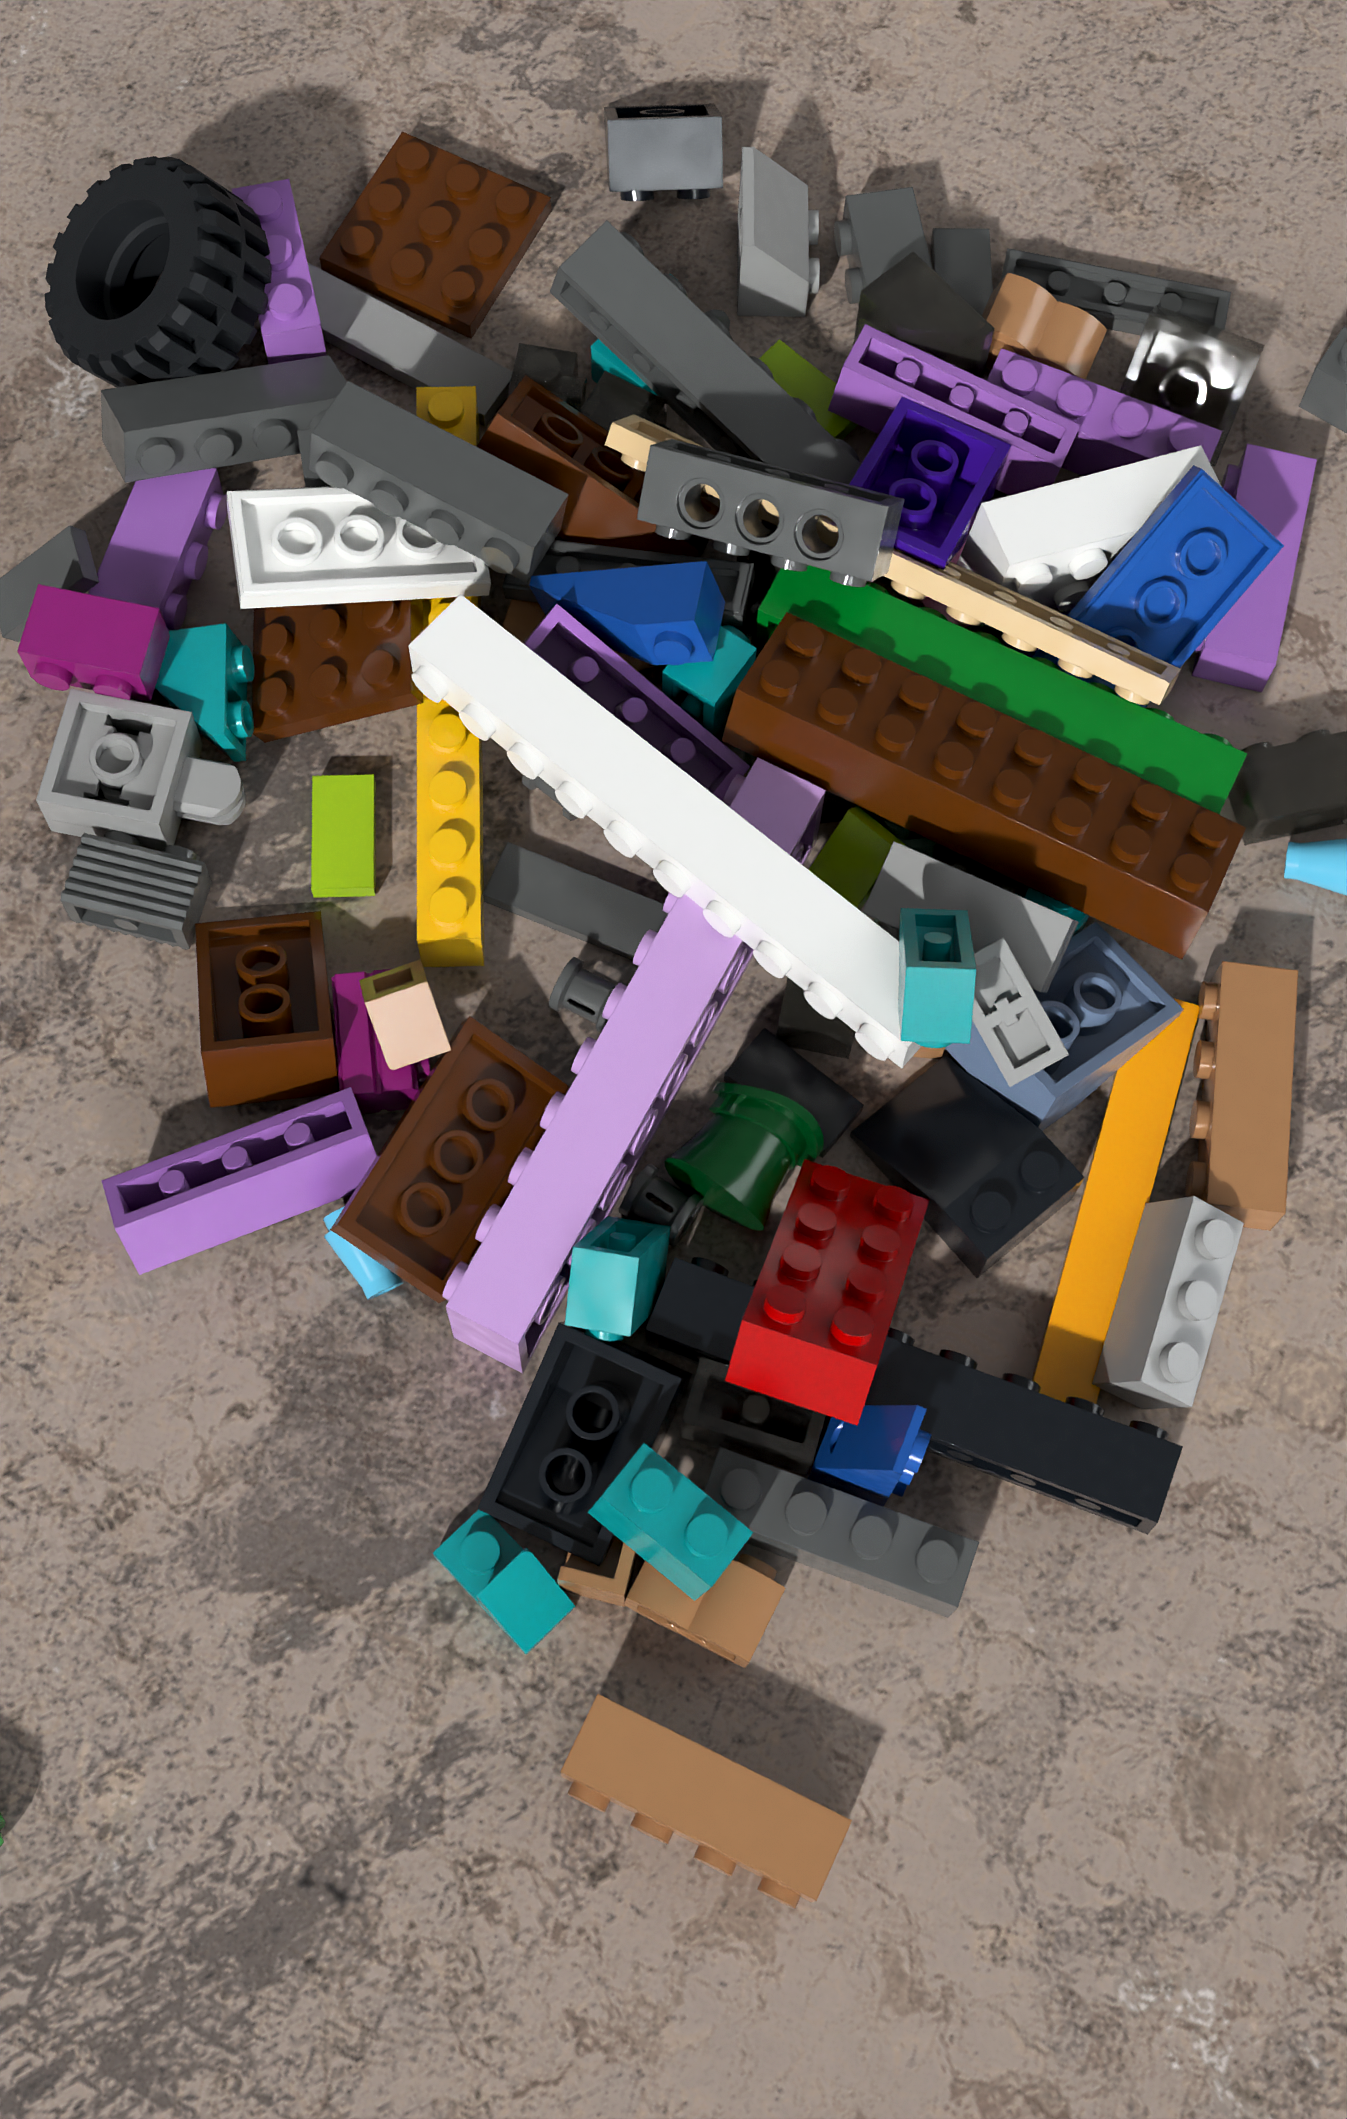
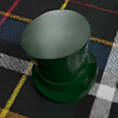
(745, 1152)

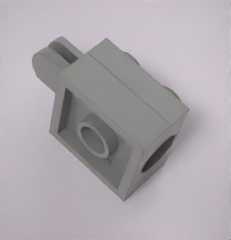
(133, 772)

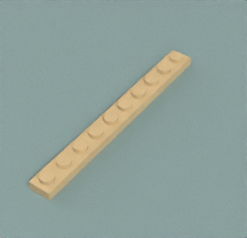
(968, 596)

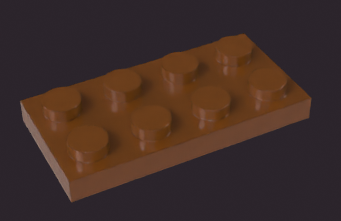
(449, 1159)

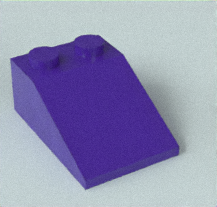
(941, 474)

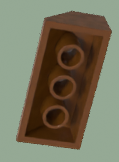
(570, 453)

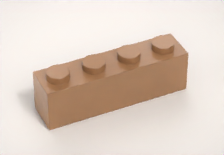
(1244, 1092)
(706, 1800)

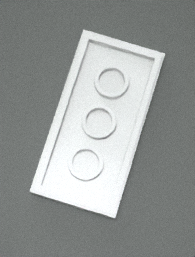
(339, 550)

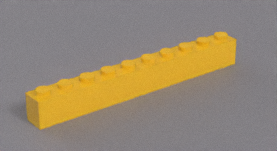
(449, 772)

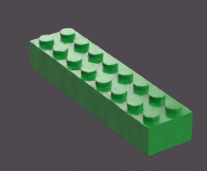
(1020, 686)

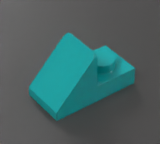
(504, 1580)

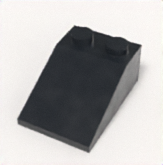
(974, 1159)
(576, 1434)

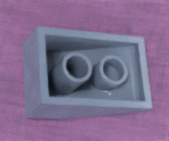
(1102, 1013)

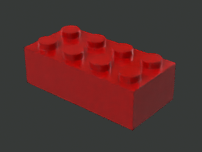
(827, 1292)

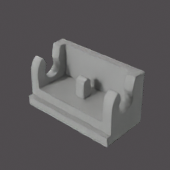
(1012, 1016)

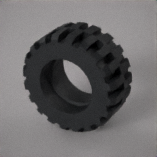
(116, 247)

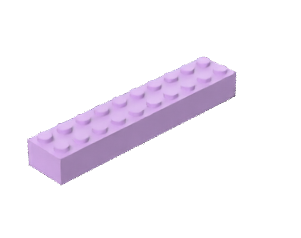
(616, 1099)

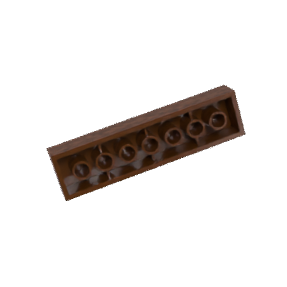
(983, 784)

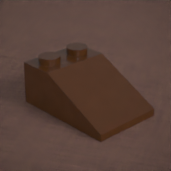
(265, 1009)

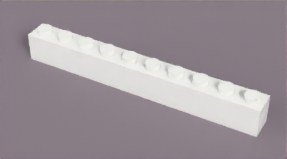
(667, 821)

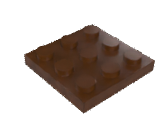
(436, 234)
(331, 664)

